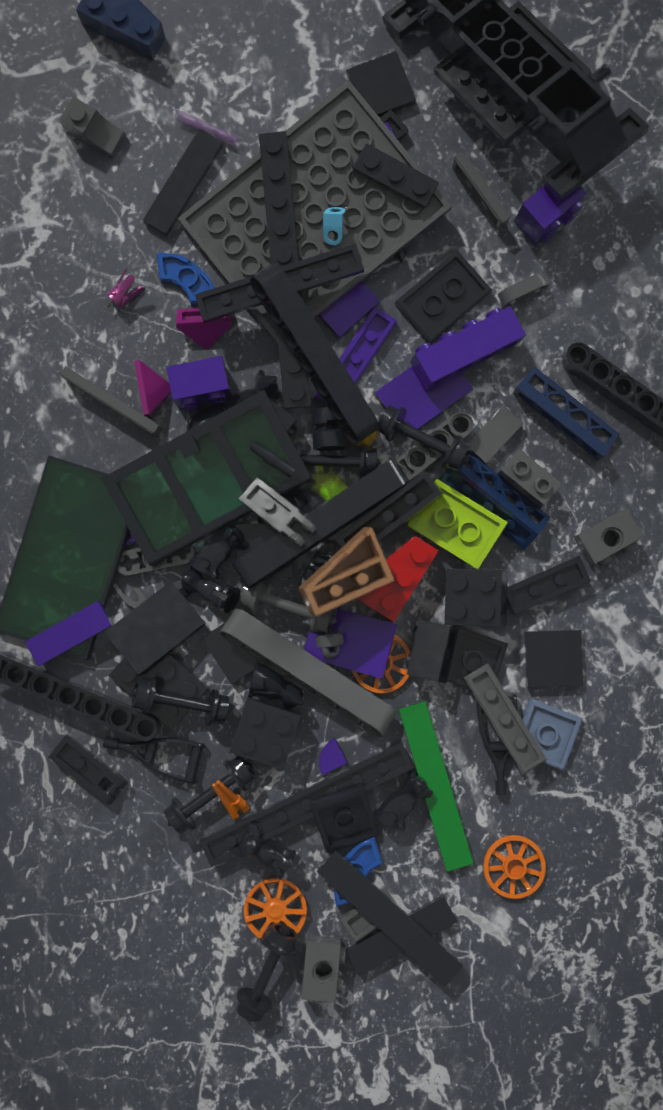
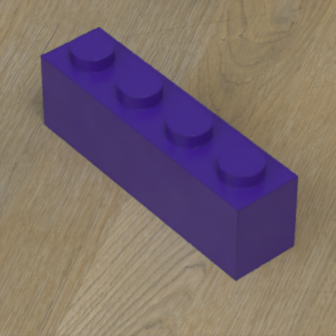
(467, 347)

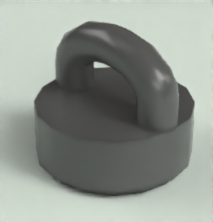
(331, 639)

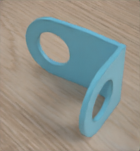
(333, 222)

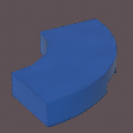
(184, 274)
(364, 857)

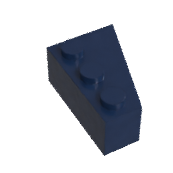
(125, 23)

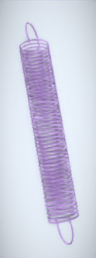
(210, 125)

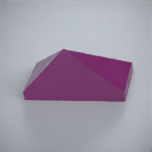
(205, 334)
(152, 389)

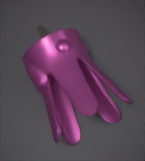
(117, 292)

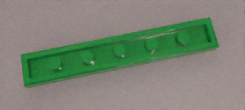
(431, 768)

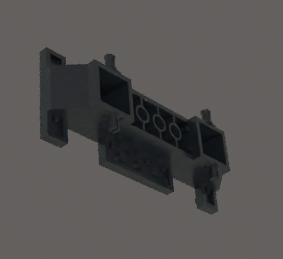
(523, 79)

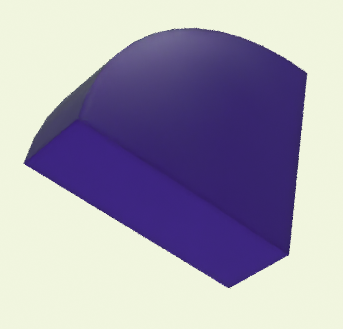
(331, 757)

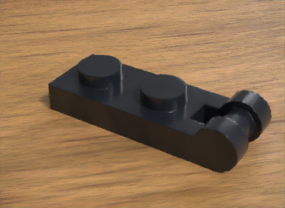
(87, 769)

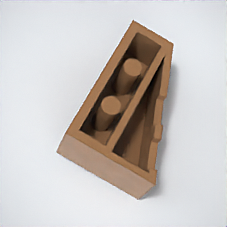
(347, 574)

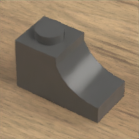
(91, 127)

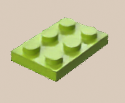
(459, 526)

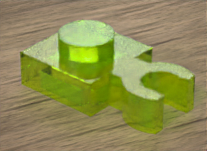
(327, 485)

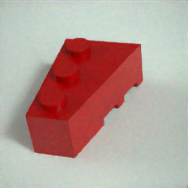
(407, 569)

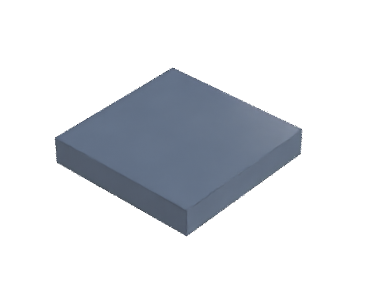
(552, 730)

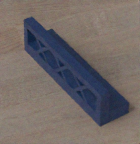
(562, 418)
(473, 485)

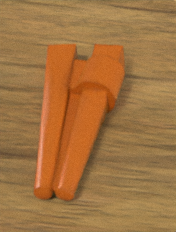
(230, 800)

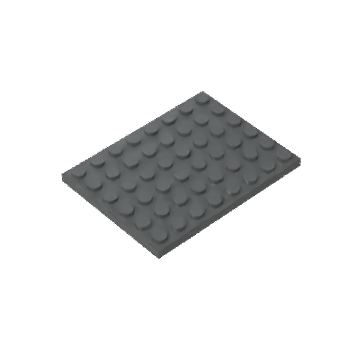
(322, 152)

